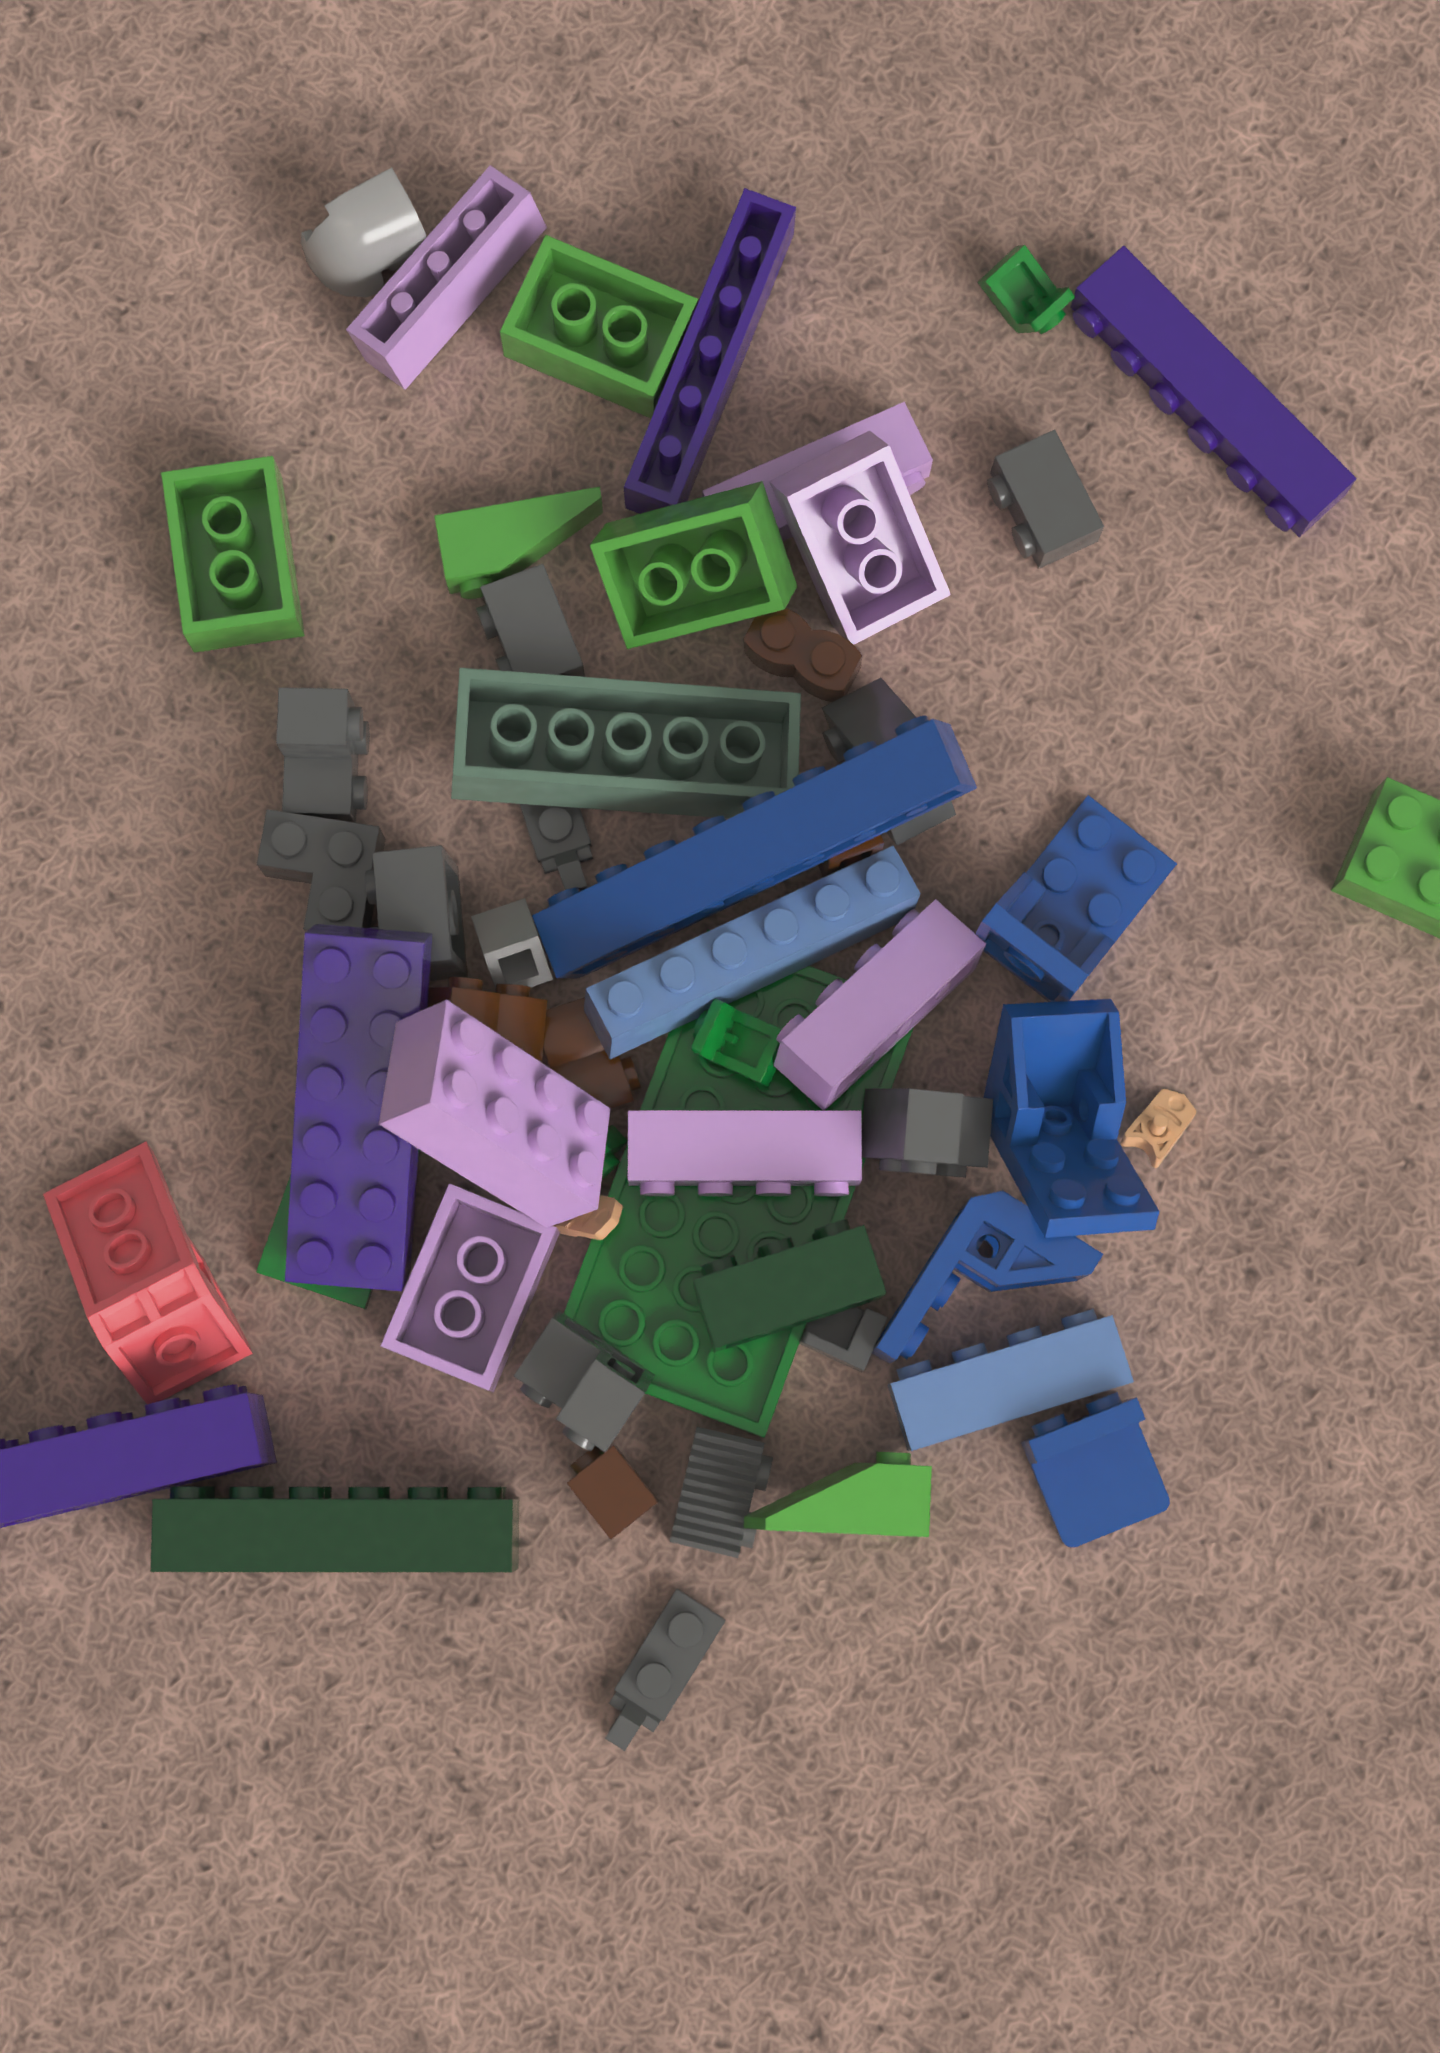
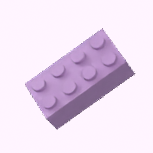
(495, 1114)

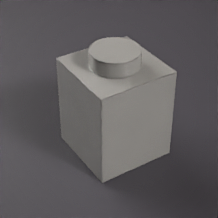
(512, 945)

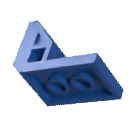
(1073, 902)
(1060, 1116)
(1018, 1260)

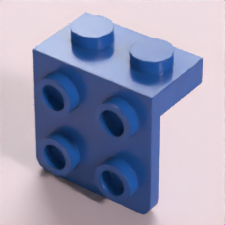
(1096, 1470)

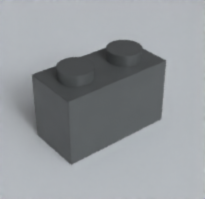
(1044, 500)
(529, 625)

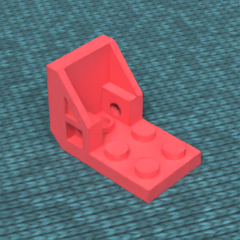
(143, 1277)

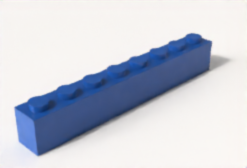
(756, 848)

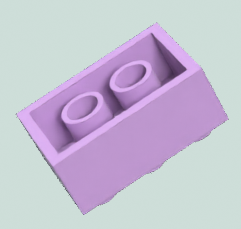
(860, 537)
(470, 1288)

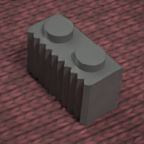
(720, 1492)

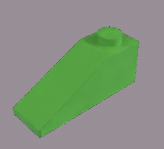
(508, 537)
(858, 1499)

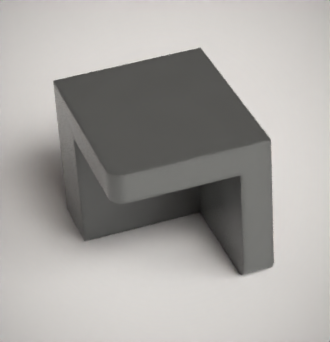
(845, 1336)

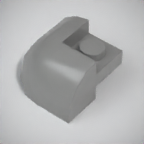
(363, 235)

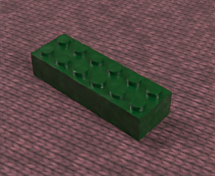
(335, 1534)

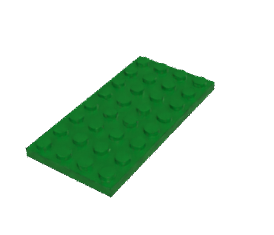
(640, 1277)

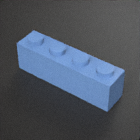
(1009, 1382)

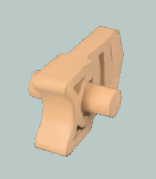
(1160, 1125)
(595, 1223)

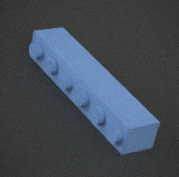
(750, 952)

